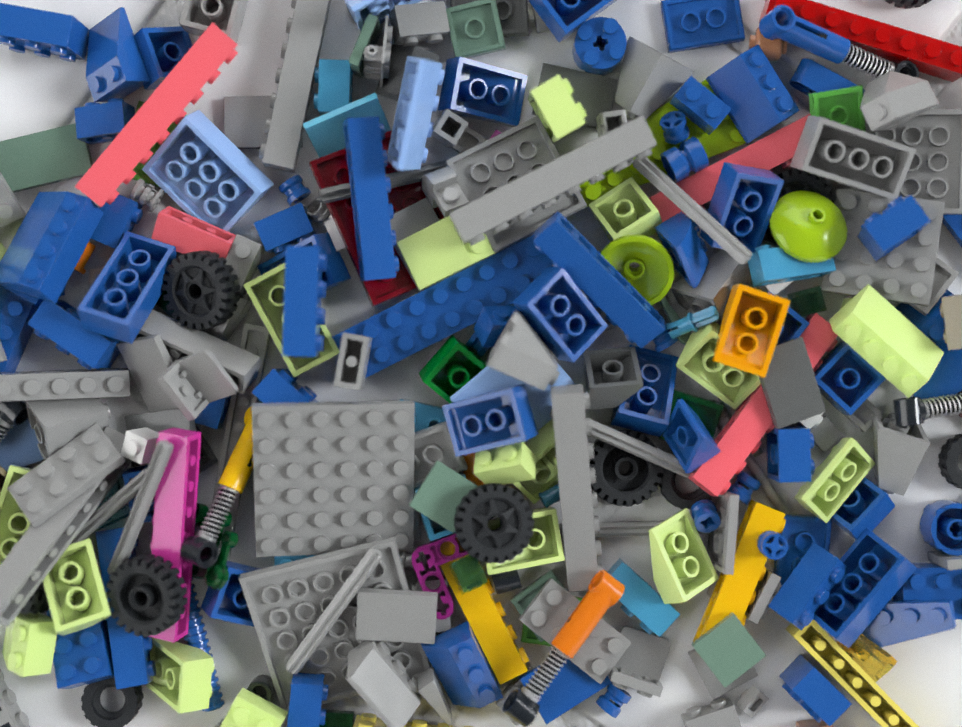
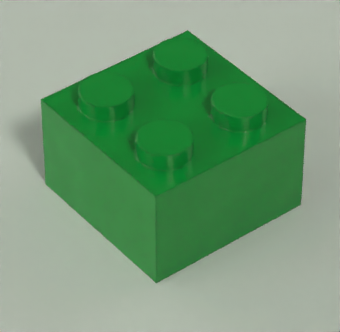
(451, 368)

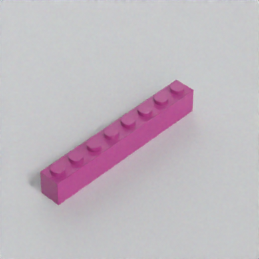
(176, 513)

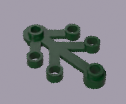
(217, 574)

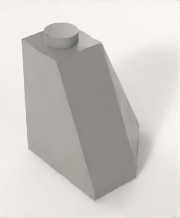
(647, 79)
(895, 99)
(714, 285)
(523, 354)
(62, 420)
(897, 453)

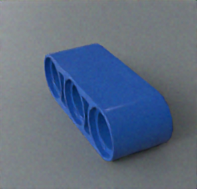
(813, 78)

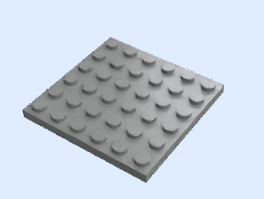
(332, 475)
(293, 596)

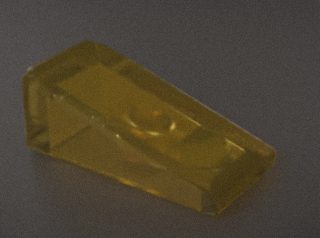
(870, 657)

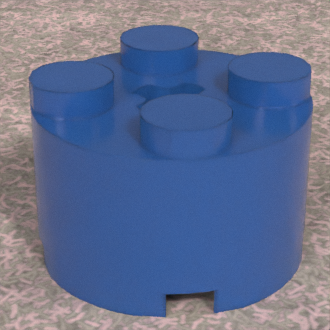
(607, 34)
(936, 525)

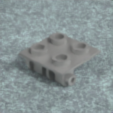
(377, 58)

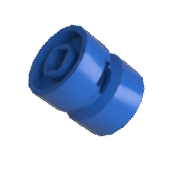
(687, 158)

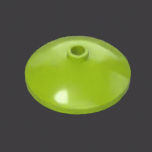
(802, 234)
(655, 269)

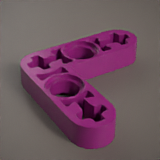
(437, 558)

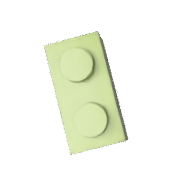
(505, 464)

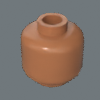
(772, 48)

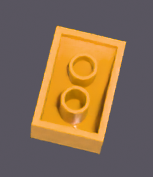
(750, 329)

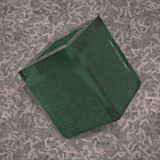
(807, 301)
(468, 574)

